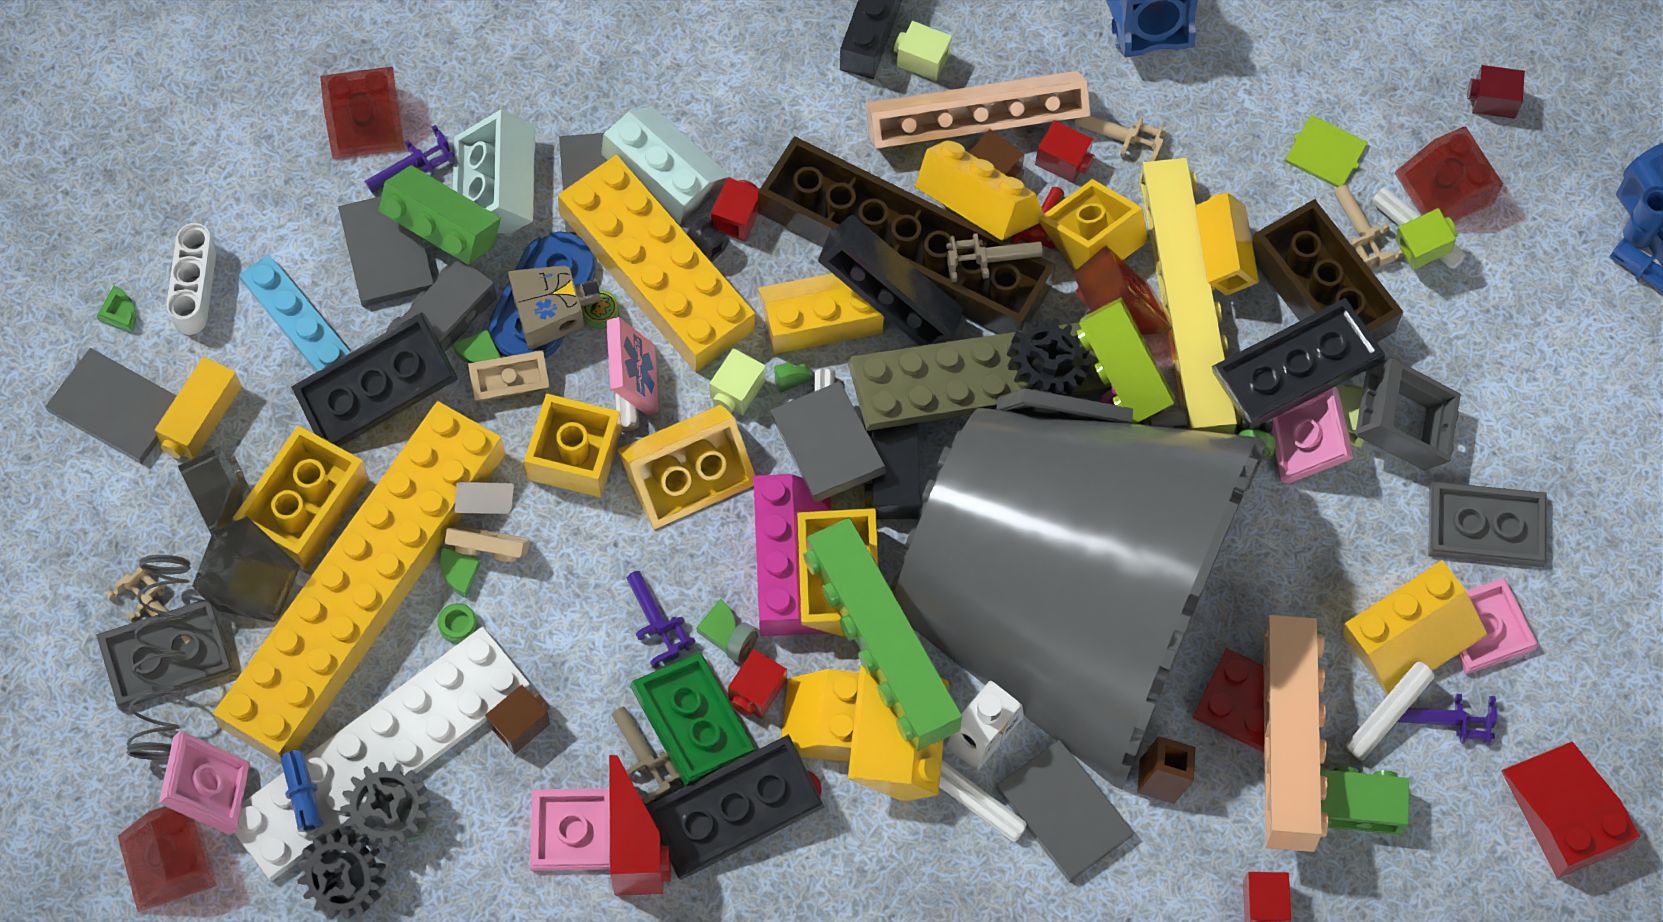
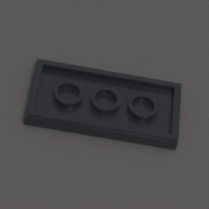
(1298, 363)
(375, 381)
(735, 807)

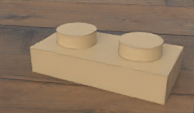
(509, 376)
(502, 545)

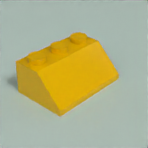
(977, 190)
(816, 313)
(688, 466)
(814, 607)
(1420, 621)
(880, 754)

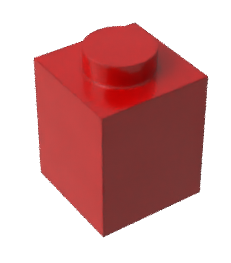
(1065, 152)
(736, 208)
(756, 685)
(1267, 897)

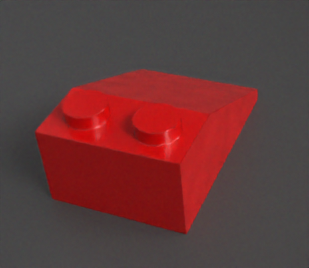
(1570, 809)
(636, 853)

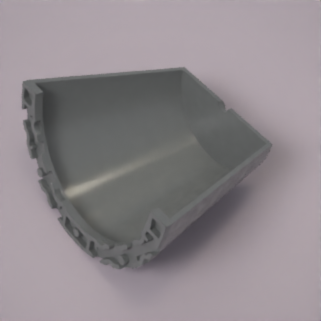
(1072, 564)

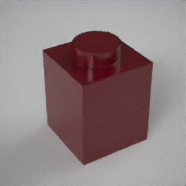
(1497, 91)

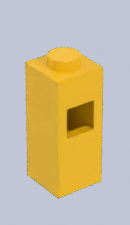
(1226, 243)
(197, 409)

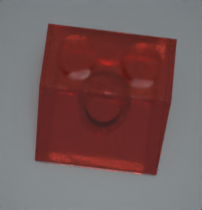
(362, 112)
(1450, 176)
(1108, 278)
(165, 858)

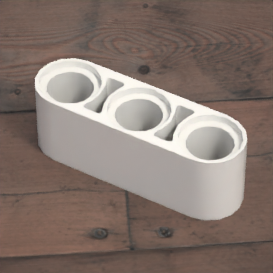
(188, 264)

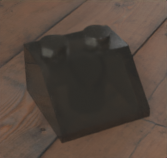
(215, 486)
(245, 572)

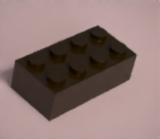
(1317, 266)

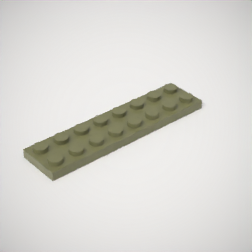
(944, 380)

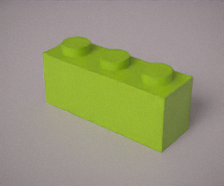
(1125, 360)

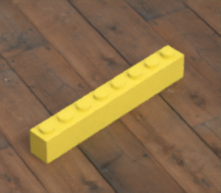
(1186, 294)

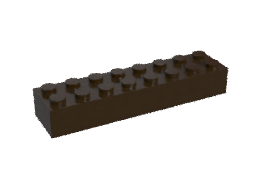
(818, 191)

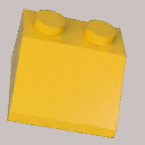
(1092, 220)
(821, 713)

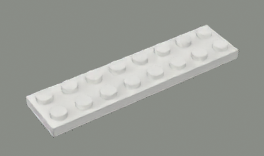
(404, 728)

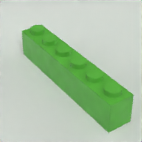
(883, 635)

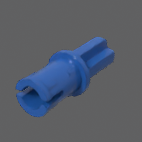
(1638, 263)
(301, 791)

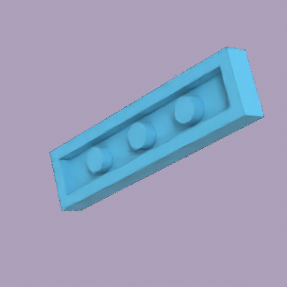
(293, 313)

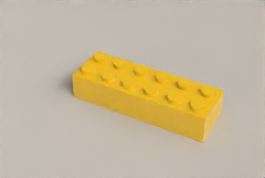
(656, 263)

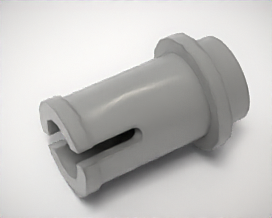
(1170, 419)

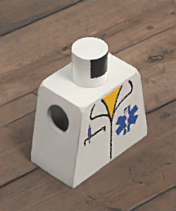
(987, 722)

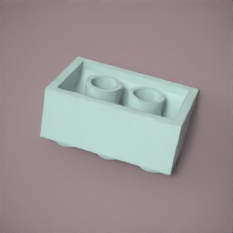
(664, 161)
(497, 168)

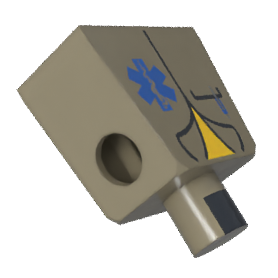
(550, 302)

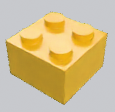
(573, 445)

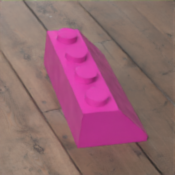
(777, 551)

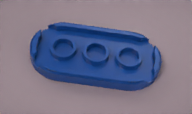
(549, 252)

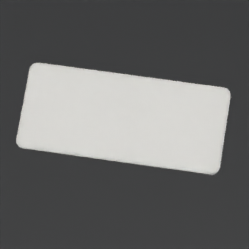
(484, 497)

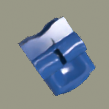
(1153, 25)
(1643, 199)

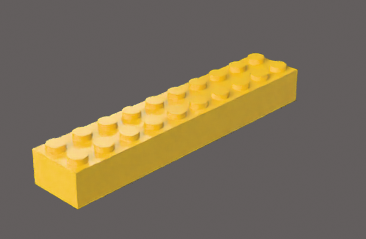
(358, 585)

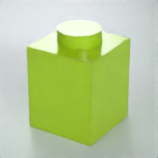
(1426, 238)

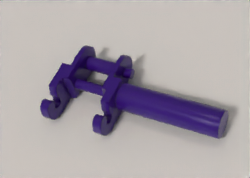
(416, 159)
(657, 622)
(1455, 717)

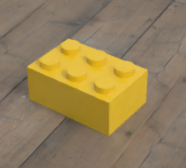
(304, 494)

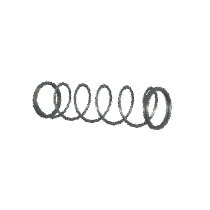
(134, 750)

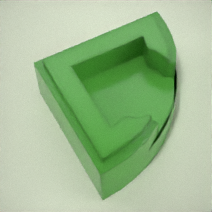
(118, 310)
(476, 348)
(789, 377)
(459, 570)
(718, 625)

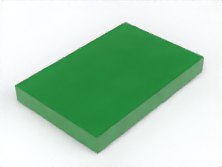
(692, 718)

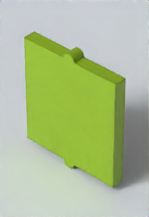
(1326, 151)

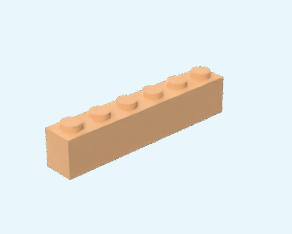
(977, 109)
(1292, 734)

